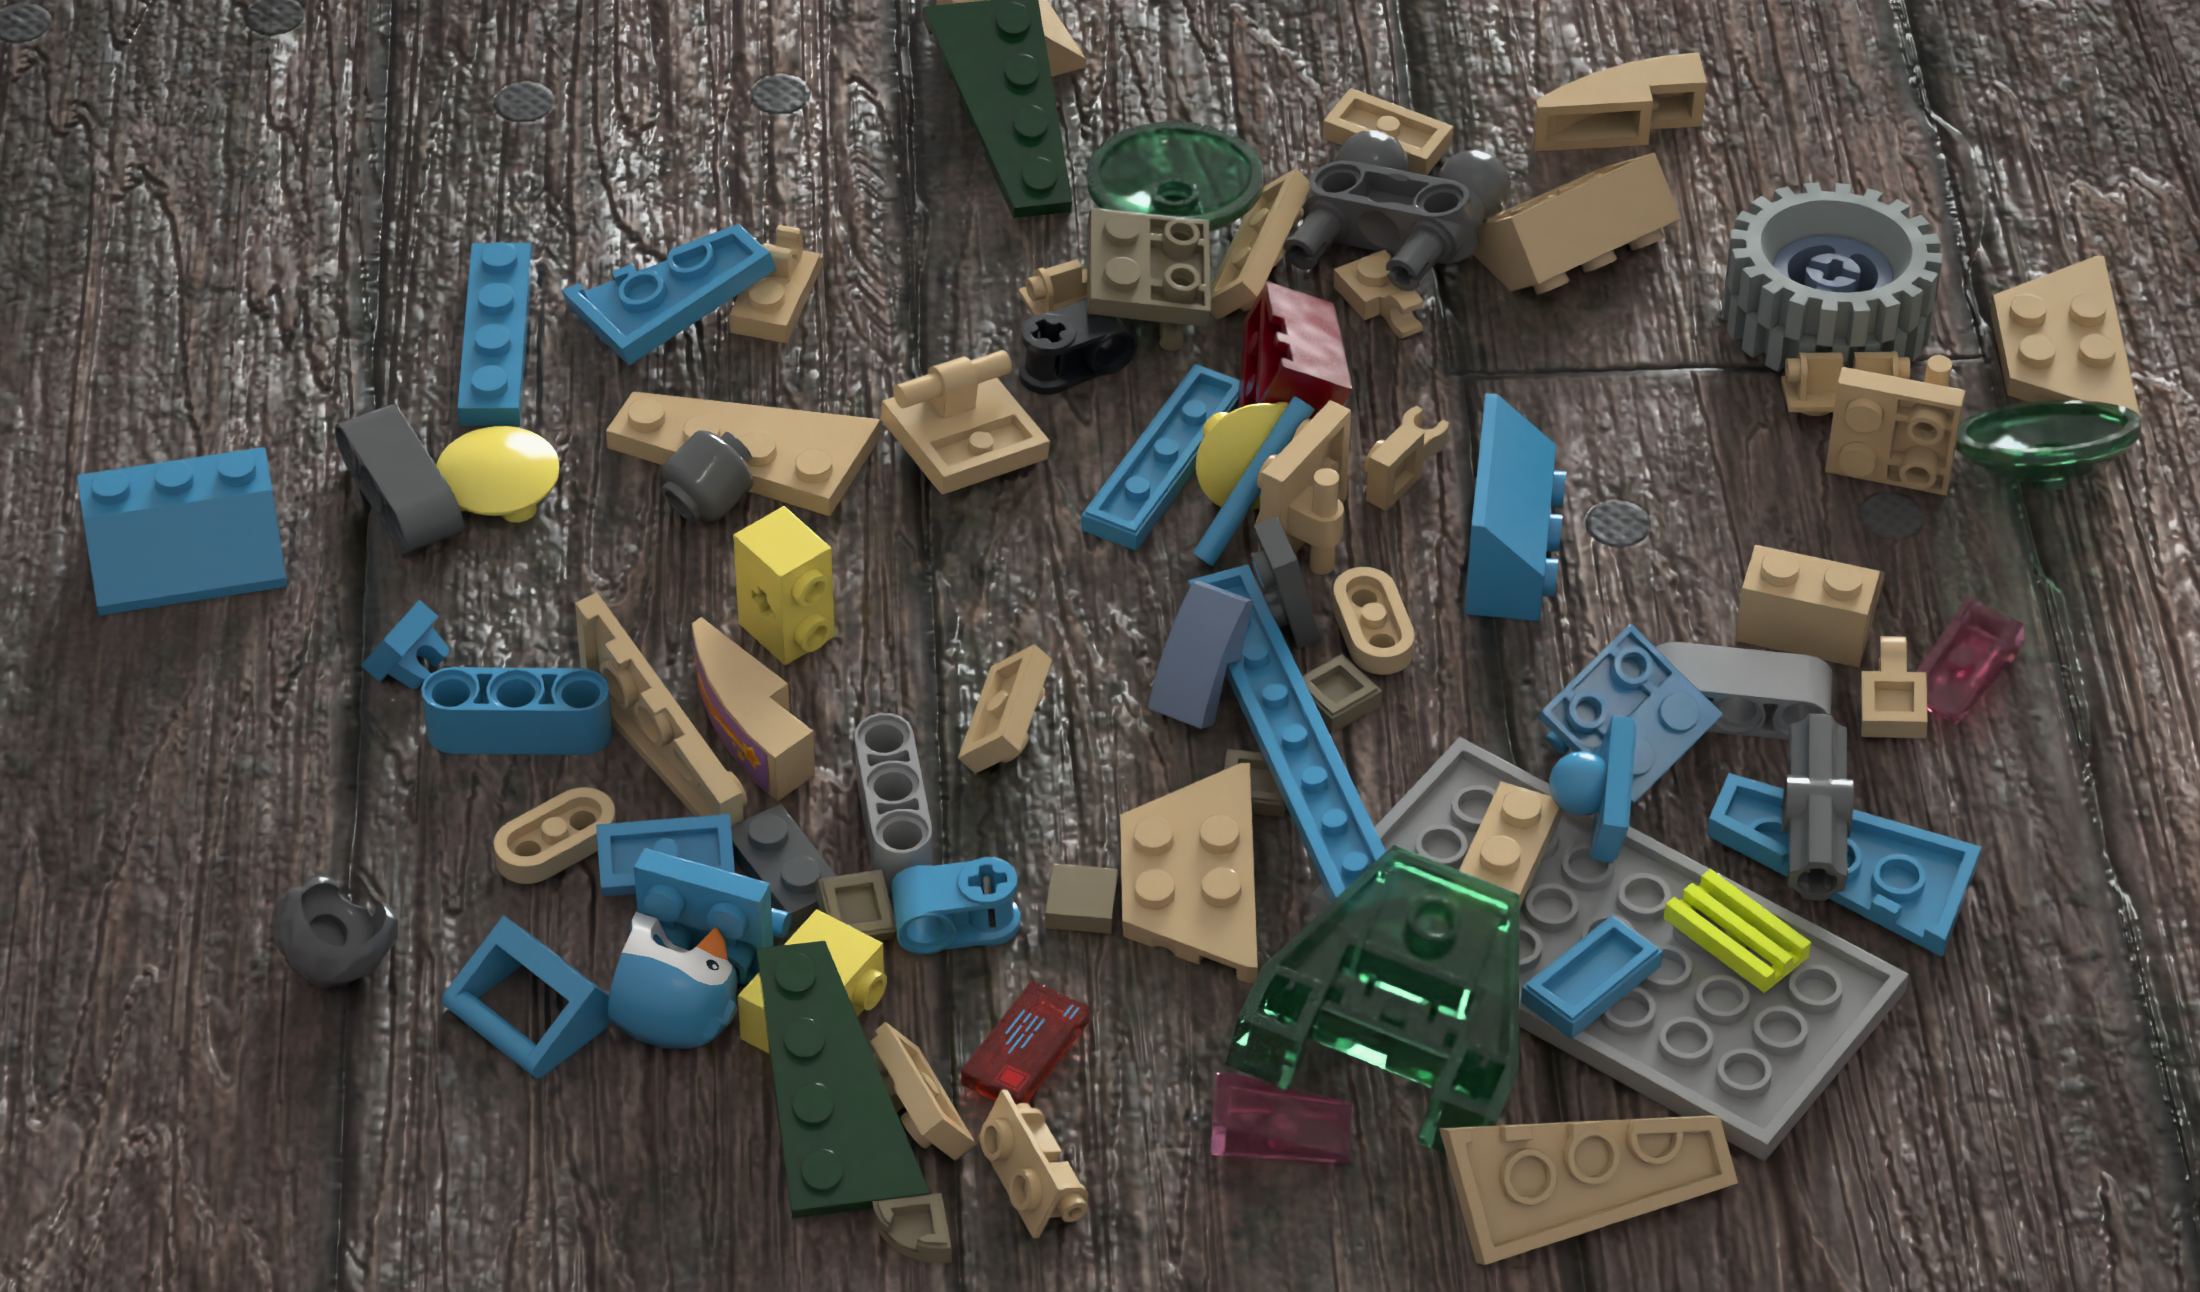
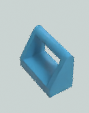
(695, 839)
(495, 959)

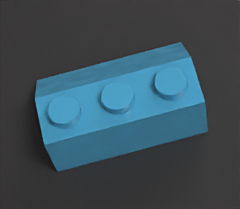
(1513, 517)
(181, 531)

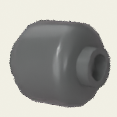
(707, 476)

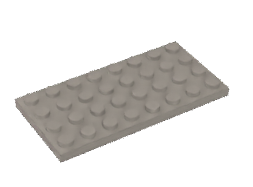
(1693, 1027)

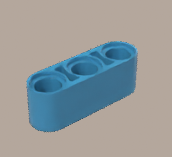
(517, 710)

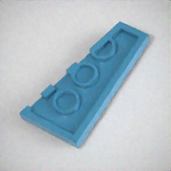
(1895, 871)

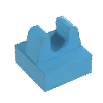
(399, 649)

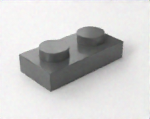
(1280, 569)
(779, 853)

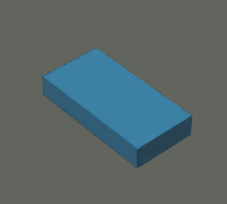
(1591, 976)

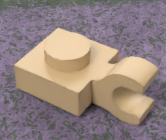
(1371, 293)
(1397, 461)
(1892, 697)

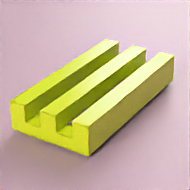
(1744, 924)

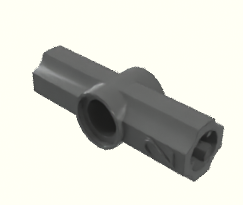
(1817, 807)

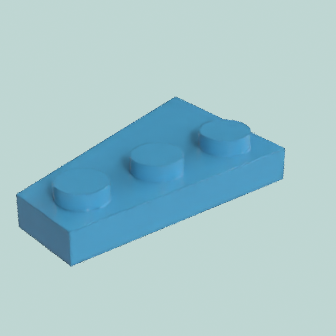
(662, 300)

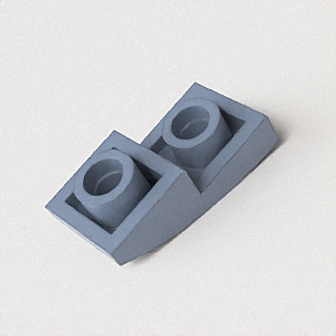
(1196, 654)

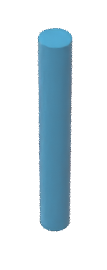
(1246, 490)

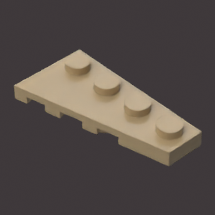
(794, 453)
(653, 719)
(1568, 1178)

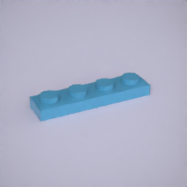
(495, 334)

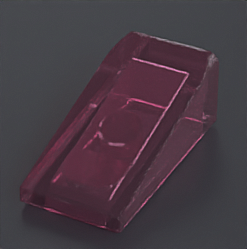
(1969, 658)
(1277, 1123)

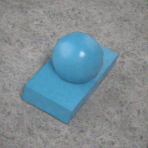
(1600, 786)

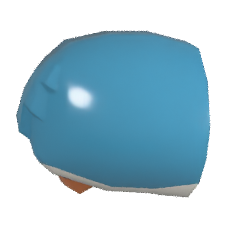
(670, 992)

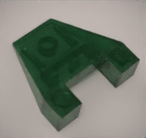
(1405, 975)

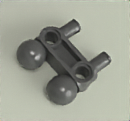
(1378, 206)

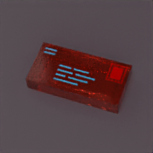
(1026, 1044)

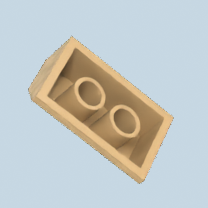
(1578, 225)

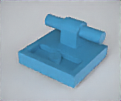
(1636, 683)
(696, 898)

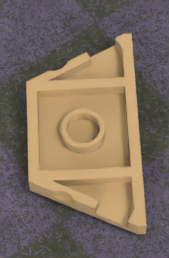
(2063, 338)
(1193, 872)

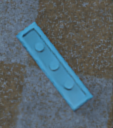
(1159, 460)

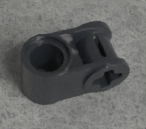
(1074, 344)

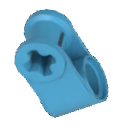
(948, 906)

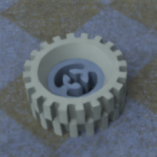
(1830, 276)

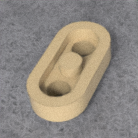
(1373, 620)
(549, 837)

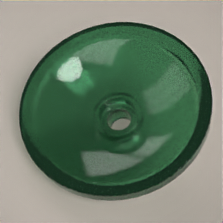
(1176, 173)
(2048, 440)

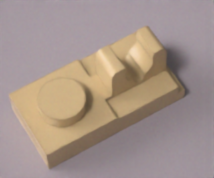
(776, 301)
(914, 1085)

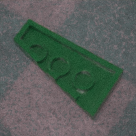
(1008, 95)
(831, 1101)

